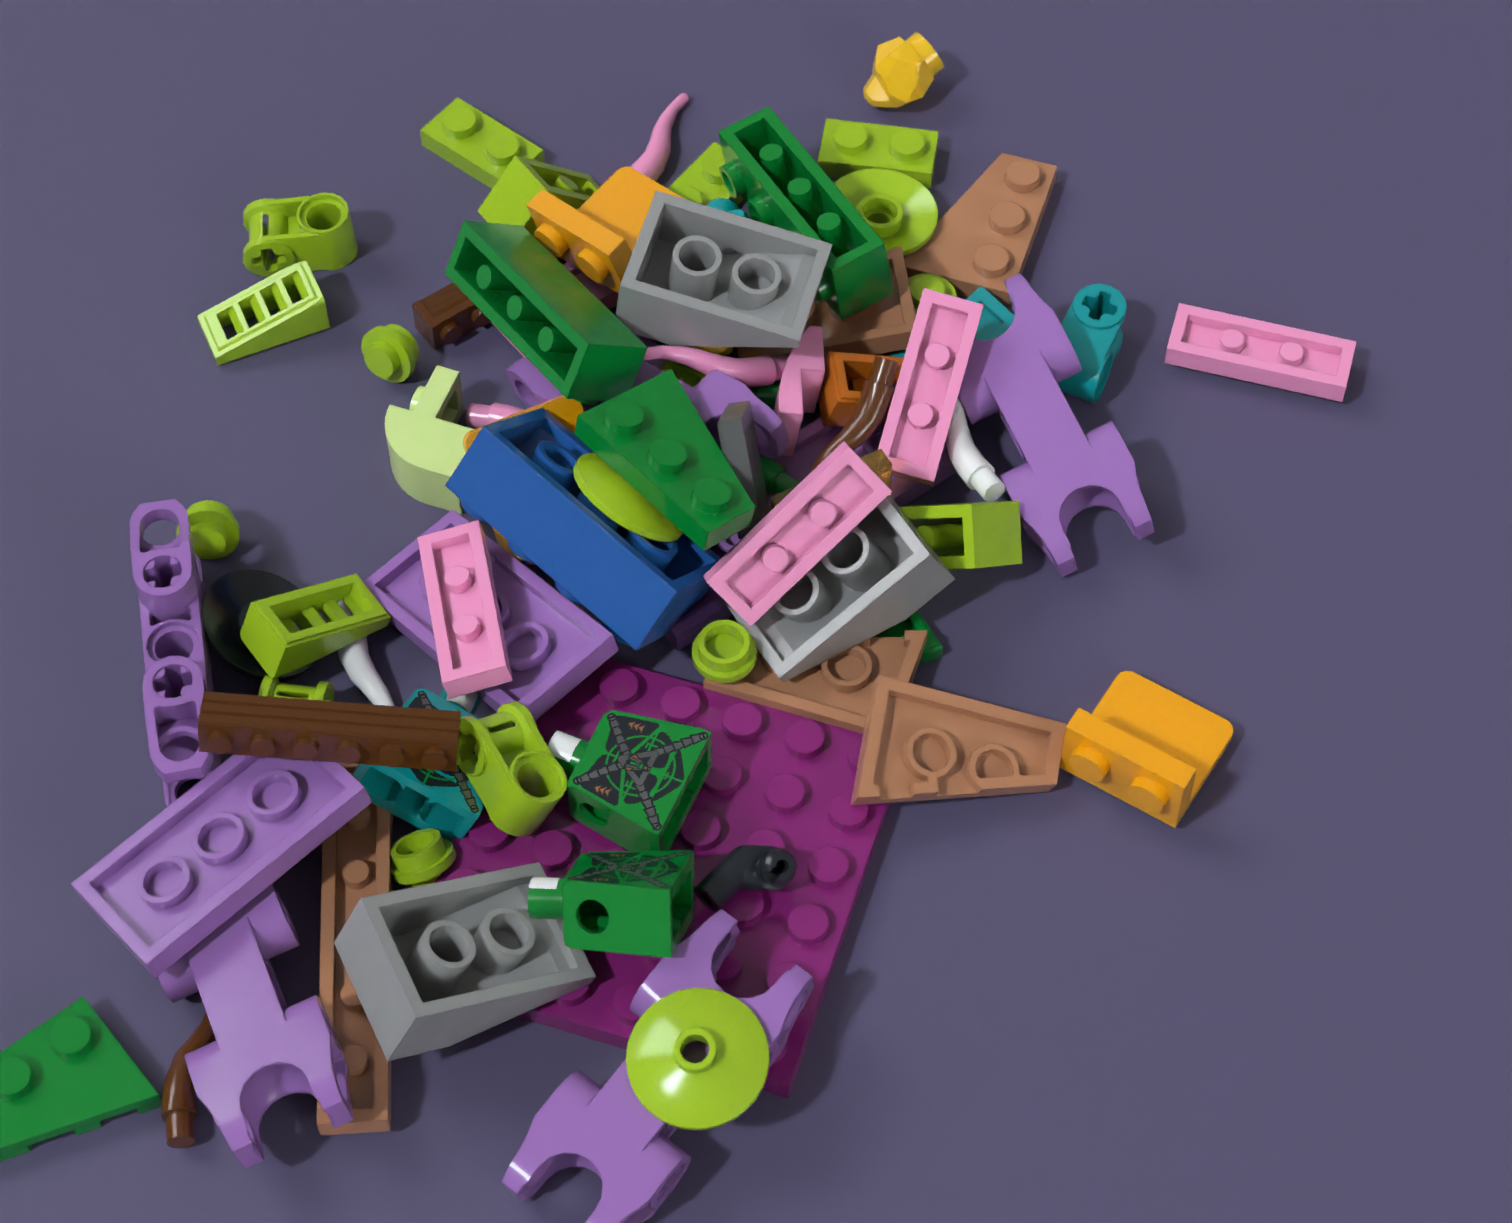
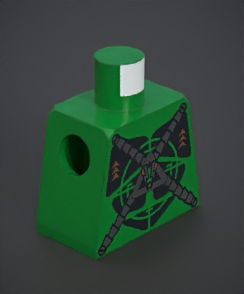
(634, 777)
(620, 901)

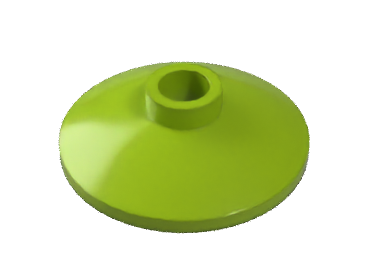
(893, 206)
(621, 501)
(702, 1092)

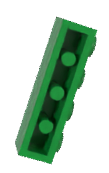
(795, 194)
(545, 311)

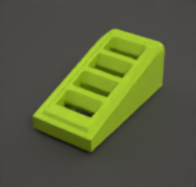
(288, 286)
(283, 648)

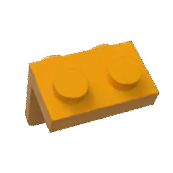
(602, 230)
(1145, 746)

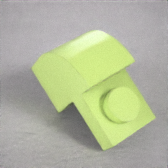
(427, 441)

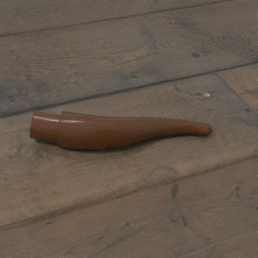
(870, 409)
(179, 1095)

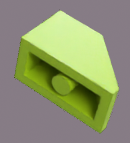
(523, 181)
(970, 533)

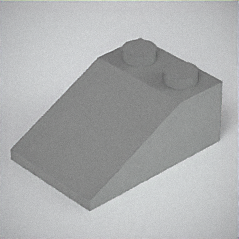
(718, 278)
(851, 594)
(455, 959)

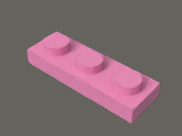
(1260, 352)
(929, 385)
(797, 533)
(464, 609)

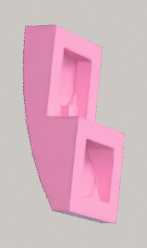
(800, 383)

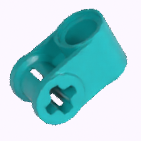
(1096, 336)

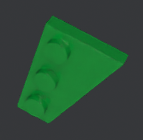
(669, 458)
(66, 1080)

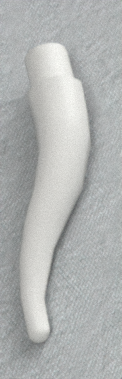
(969, 461)
(361, 669)

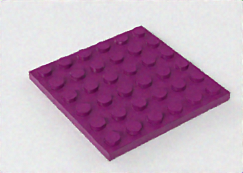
(770, 785)

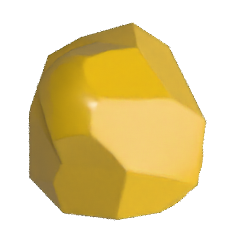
(901, 72)

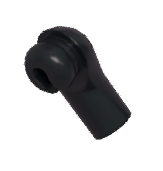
(746, 869)

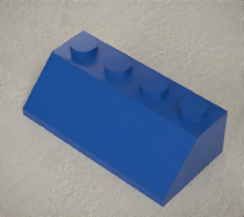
(526, 489)

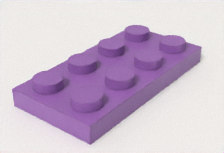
(545, 634)
(216, 851)

